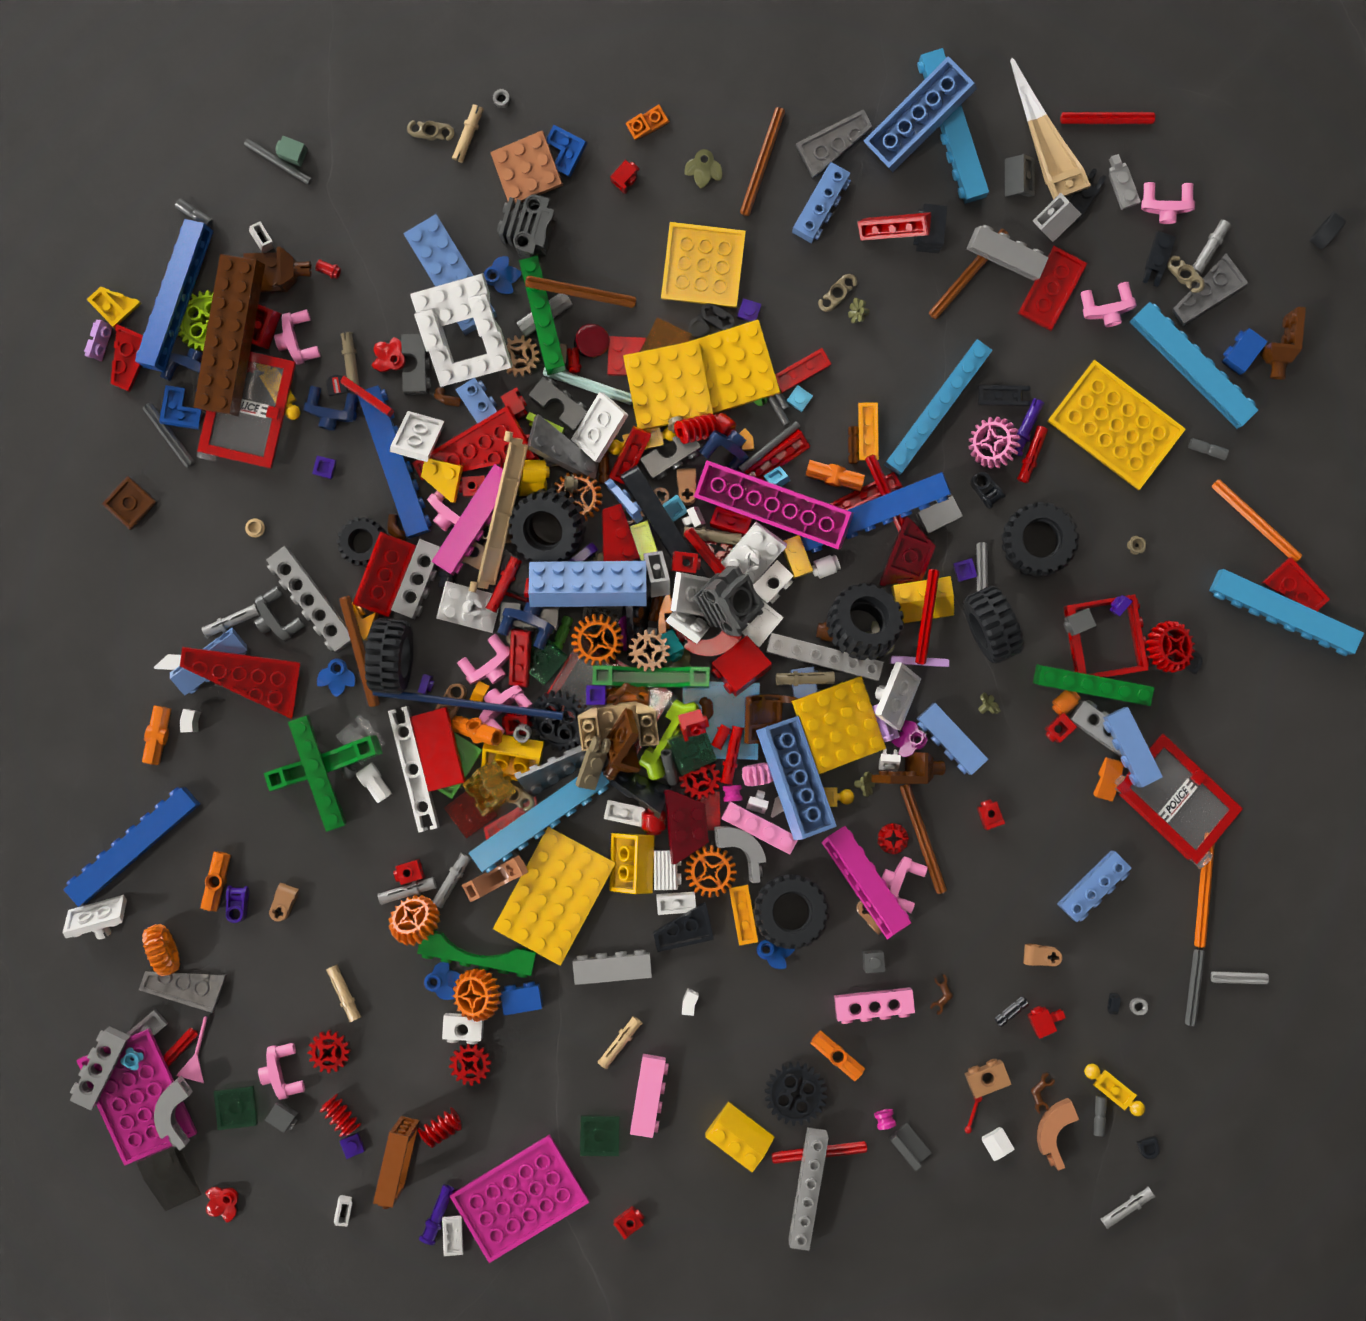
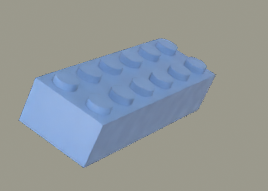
(920, 114)
(440, 258)
(587, 583)
(796, 778)

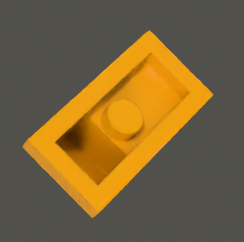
(364, 623)

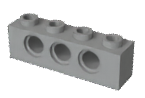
(408, 586)
(1080, 718)
(116, 1042)

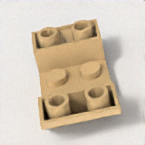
(601, 719)

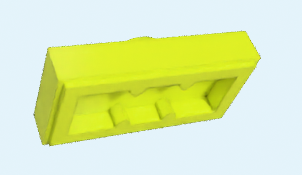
(643, 538)

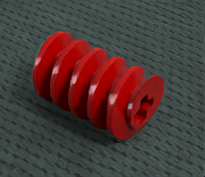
(695, 428)
(339, 1116)
(441, 1129)

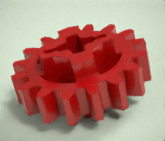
(707, 783)
(335, 1057)
(476, 1069)

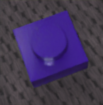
(749, 310)
(324, 467)
(964, 570)
(1119, 605)
(426, 684)
(596, 695)
(352, 1145)

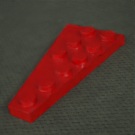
(481, 444)
(253, 677)

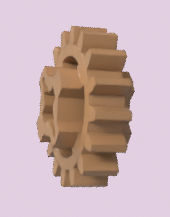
(524, 349)
(658, 649)

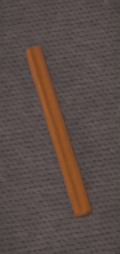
(762, 161)
(959, 284)
(580, 291)
(357, 645)
(923, 838)

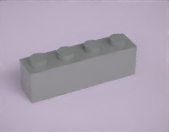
(1007, 253)
(612, 968)

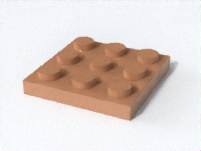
(526, 167)

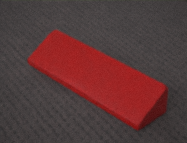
(894, 226)
(780, 455)
(867, 493)

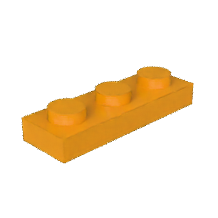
(868, 430)
(743, 915)

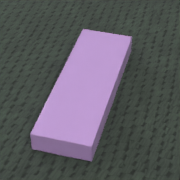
(935, 662)

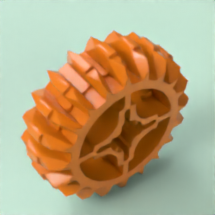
(583, 491)
(582, 631)
(696, 880)
(402, 922)
(161, 950)
(475, 1006)

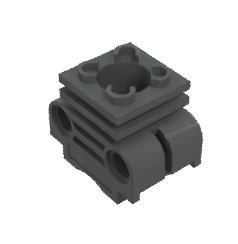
(527, 226)
(729, 601)

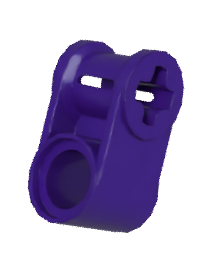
(236, 902)

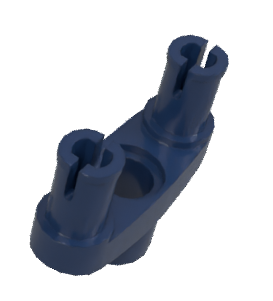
(190, 361)
(328, 416)
(732, 443)
(530, 616)

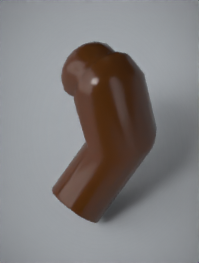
(446, 399)
(393, 529)
(707, 707)

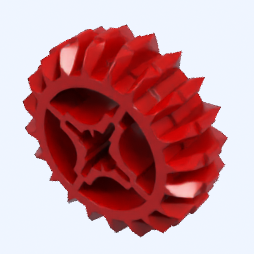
(1176, 647)

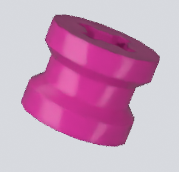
(732, 793)
(885, 1119)

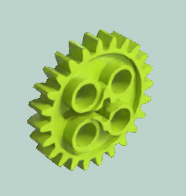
(187, 332)

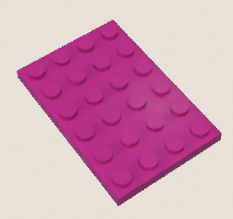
(131, 1100)
(519, 1198)

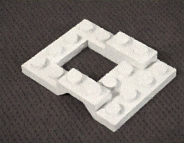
(451, 304)

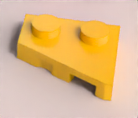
(113, 305)
(443, 477)

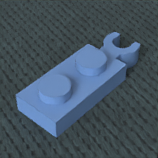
(623, 498)

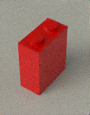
(740, 666)

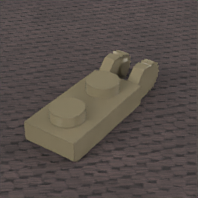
(593, 763)

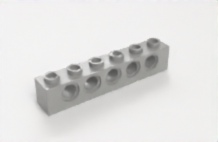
(286, 557)
(823, 657)
(808, 1188)

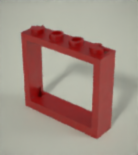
(1139, 640)

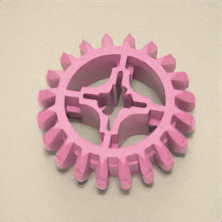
(980, 443)

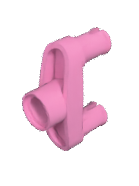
(1167, 209)
(1110, 312)
(288, 338)
(445, 516)
(491, 669)
(511, 695)
(895, 879)
(273, 1074)

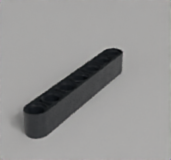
(656, 514)

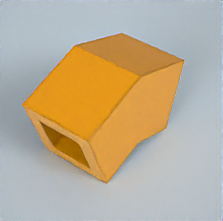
(749, 444)
(479, 692)

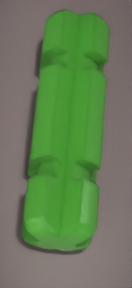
(563, 631)

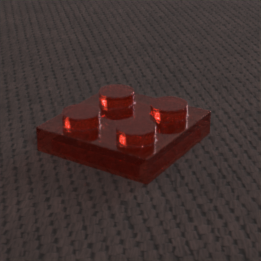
(466, 814)

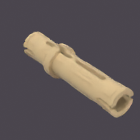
(471, 125)
(345, 997)
(621, 1040)

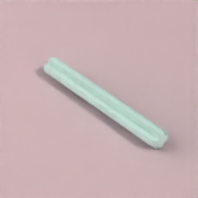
(592, 386)

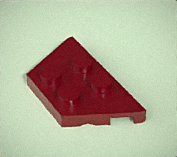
(909, 555)
(685, 825)

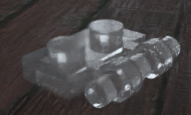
(352, 734)

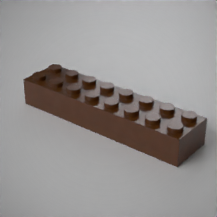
(229, 335)

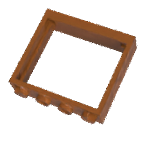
(396, 1162)

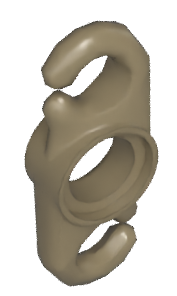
(422, 127)
(1195, 277)
(839, 284)
(522, 796)

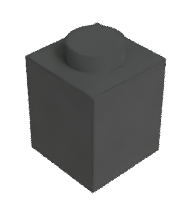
(1079, 622)
(873, 961)
(282, 1117)

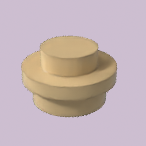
(255, 528)

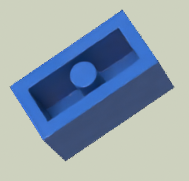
(1244, 351)
(521, 998)

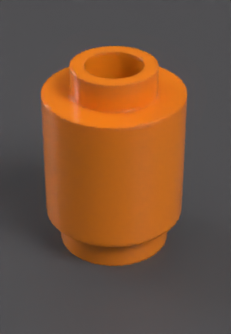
(1065, 702)

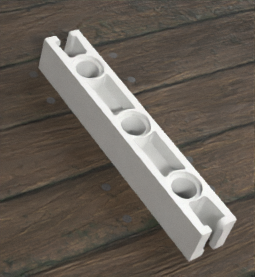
(415, 783)

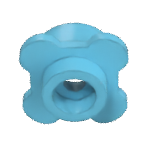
(127, 1062)

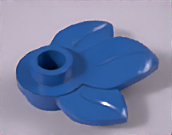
(504, 275)
(336, 680)
(775, 956)
(445, 981)

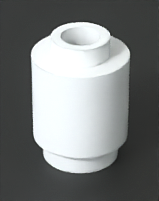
(826, 566)

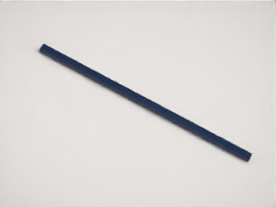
(474, 704)

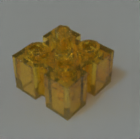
(489, 788)

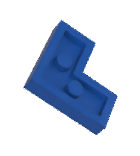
(570, 147)
(175, 413)

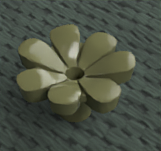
(858, 310)
(988, 704)
(865, 784)

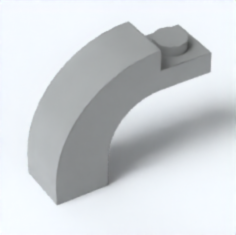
(734, 837)
(165, 1112)

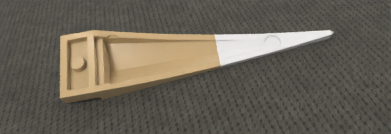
(1058, 163)

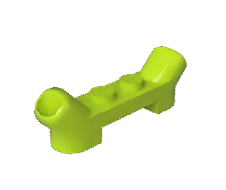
(651, 757)

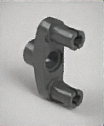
(269, 621)

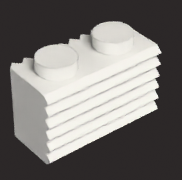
(664, 872)

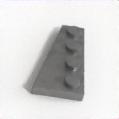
(832, 141)
(1220, 284)
(557, 448)
(543, 776)
(189, 989)

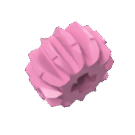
(756, 774)

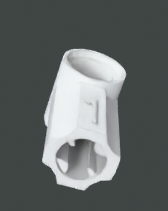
(371, 778)

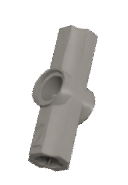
(557, 304)

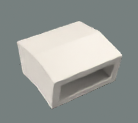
(256, 228)
(189, 720)
(689, 1001)
(997, 1143)
(340, 1221)

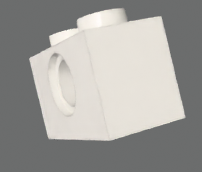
(778, 572)
(451, 1032)

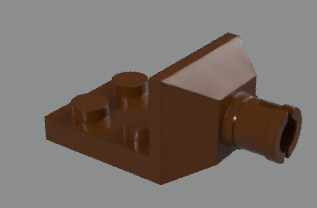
(280, 270)
(1284, 353)
(622, 751)
(918, 770)

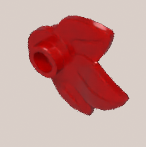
(386, 354)
(220, 1204)

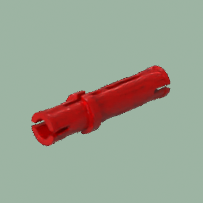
(1029, 462)
(503, 584)
(732, 755)

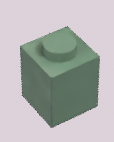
(291, 150)

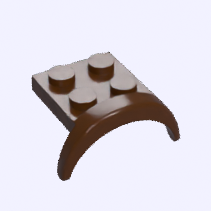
(762, 711)

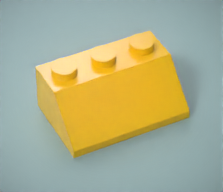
(912, 597)
(513, 755)
(633, 863)
(739, 1136)

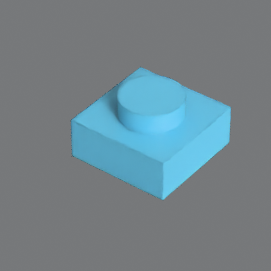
(799, 398)
(777, 476)
(675, 508)

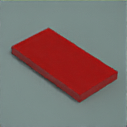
(1053, 288)
(384, 574)
(437, 749)

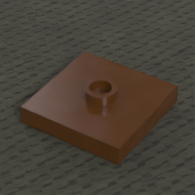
(129, 503)

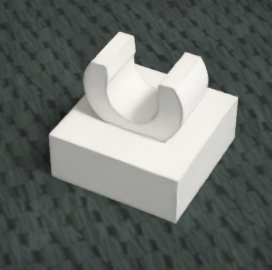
(695, 518)
(888, 761)
(757, 803)

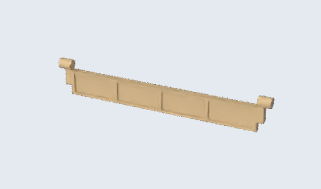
(502, 511)

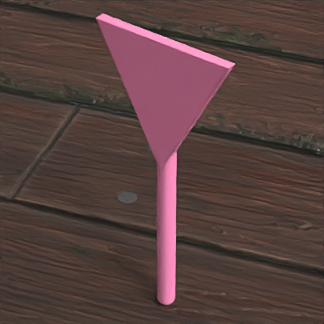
(192, 1068)

